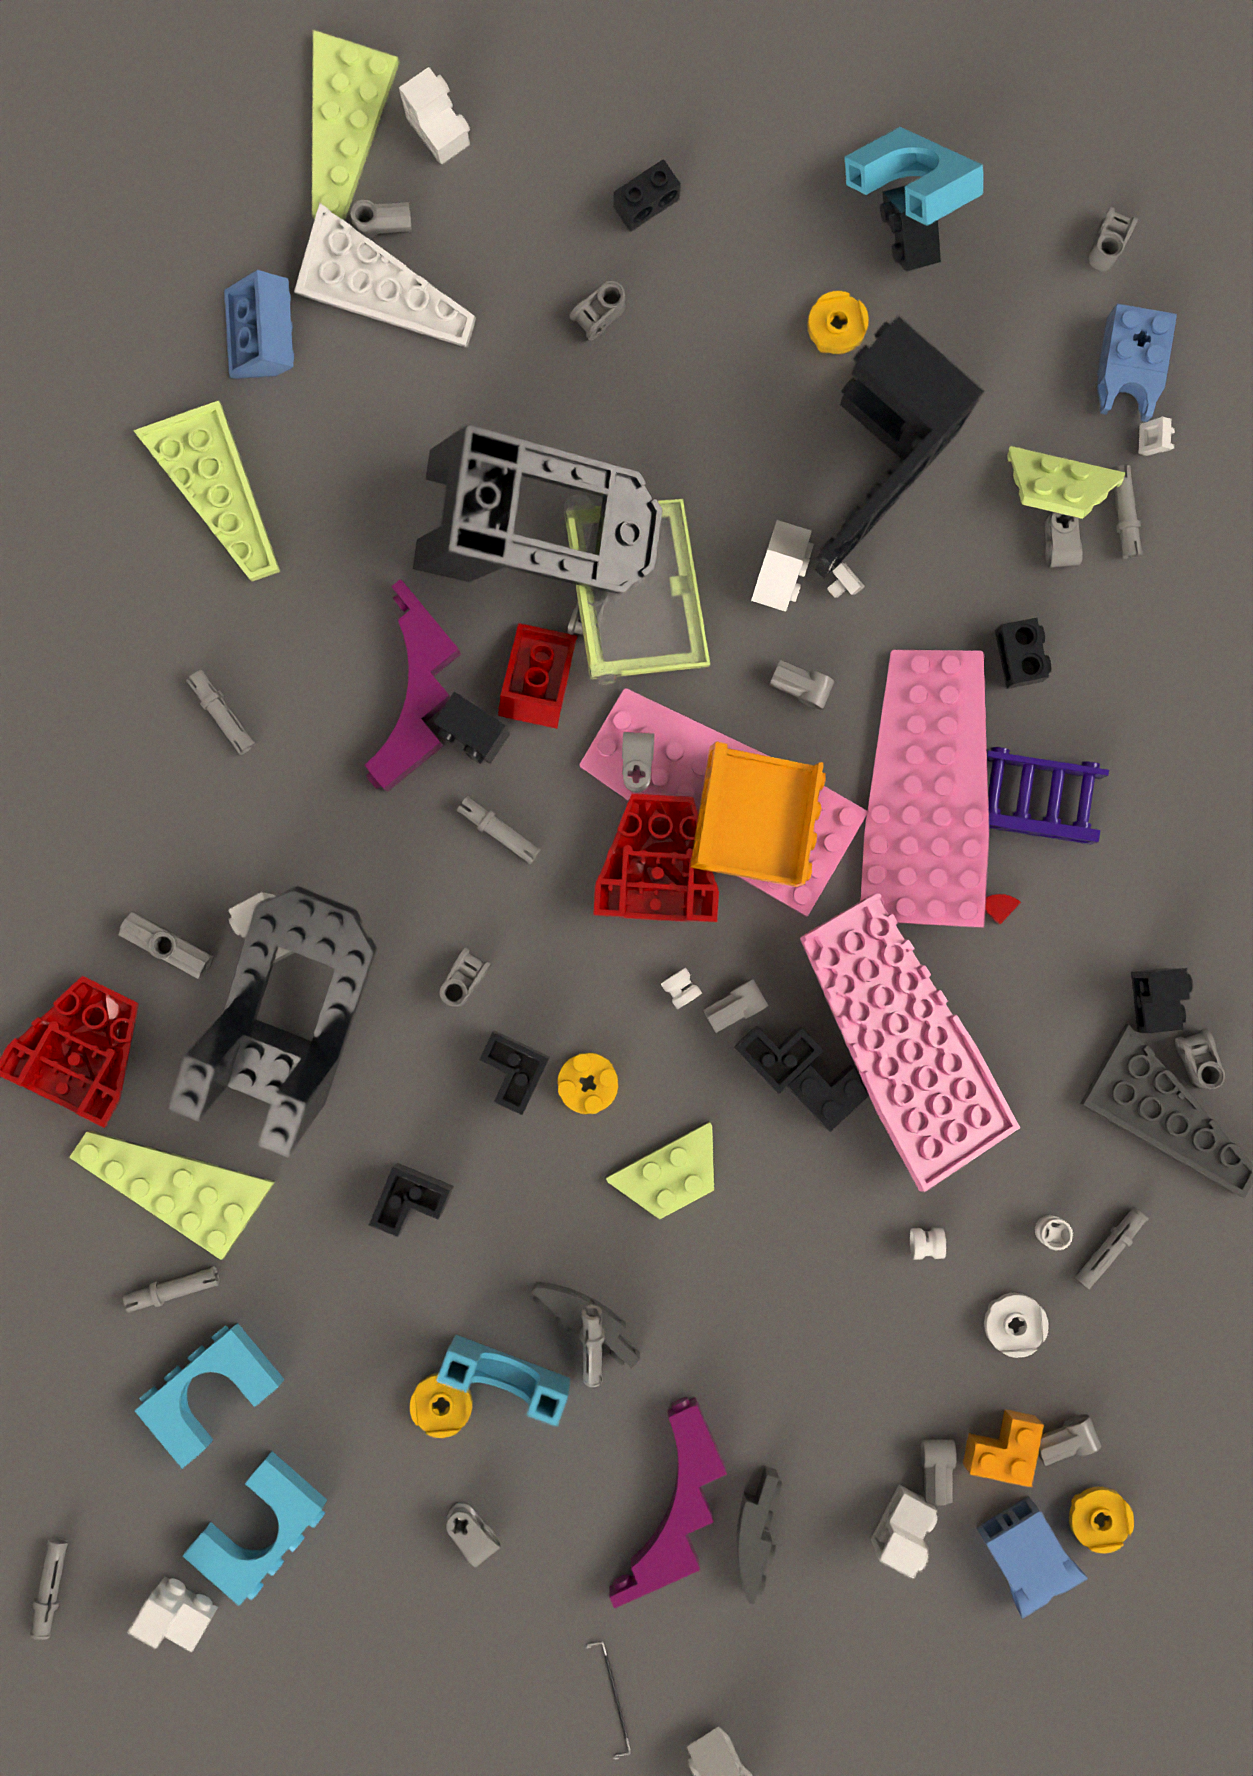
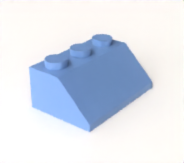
(259, 326)

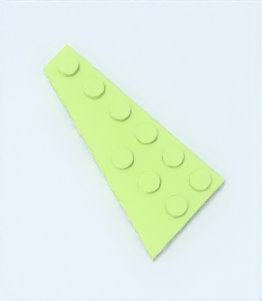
(208, 470)

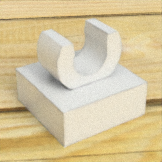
(1155, 436)
(846, 581)

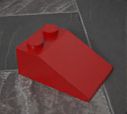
(537, 675)

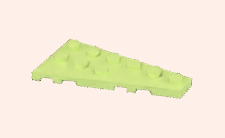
(347, 106)
(186, 1193)

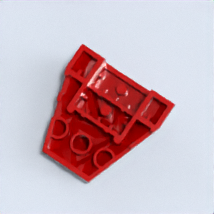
(650, 864)
(76, 1051)

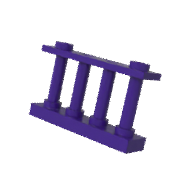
(1050, 825)

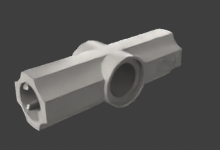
(149, 937)

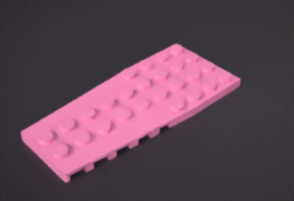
(680, 769)
(930, 791)
(907, 1044)

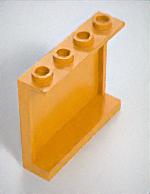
(757, 816)

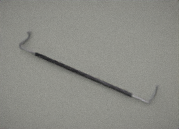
(616, 1698)

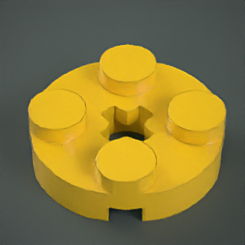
(846, 308)
(571, 1089)
(429, 1417)
(1115, 1530)

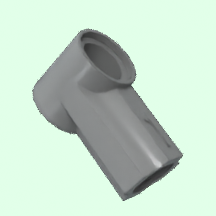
(385, 218)
(810, 687)
(741, 1003)
(1074, 1438)
(938, 1460)

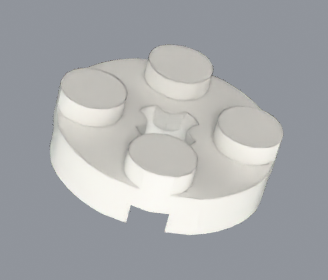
(1003, 1338)

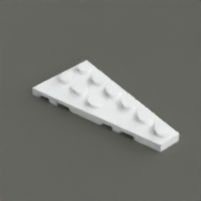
(365, 279)

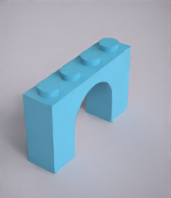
(946, 179)
(537, 1386)
(167, 1409)
(240, 1570)

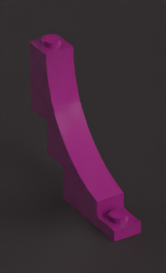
(428, 654)
(669, 1551)

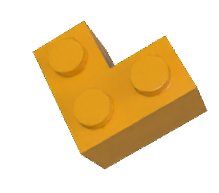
(1012, 1455)

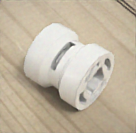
(676, 983)
(1058, 1237)
(927, 1243)

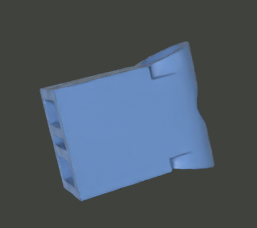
(1029, 1556)

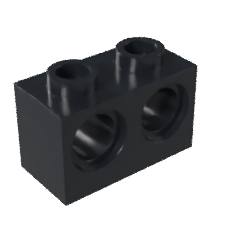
(647, 195)
(1013, 653)

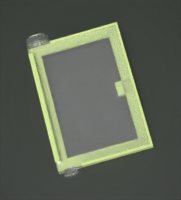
(655, 620)

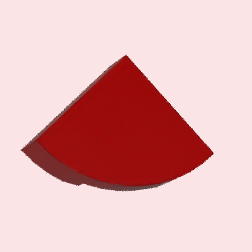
(1000, 906)

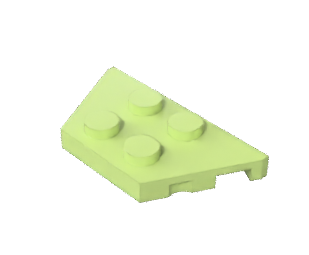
(1061, 483)
(670, 1174)

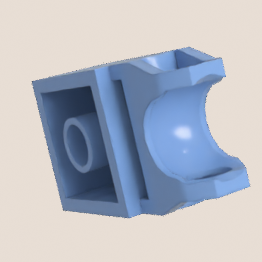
(1135, 368)

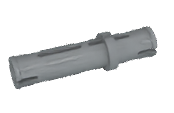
(1127, 517)
(213, 702)
(499, 830)
(1135, 1220)
(158, 1293)
(592, 1337)
(47, 1599)

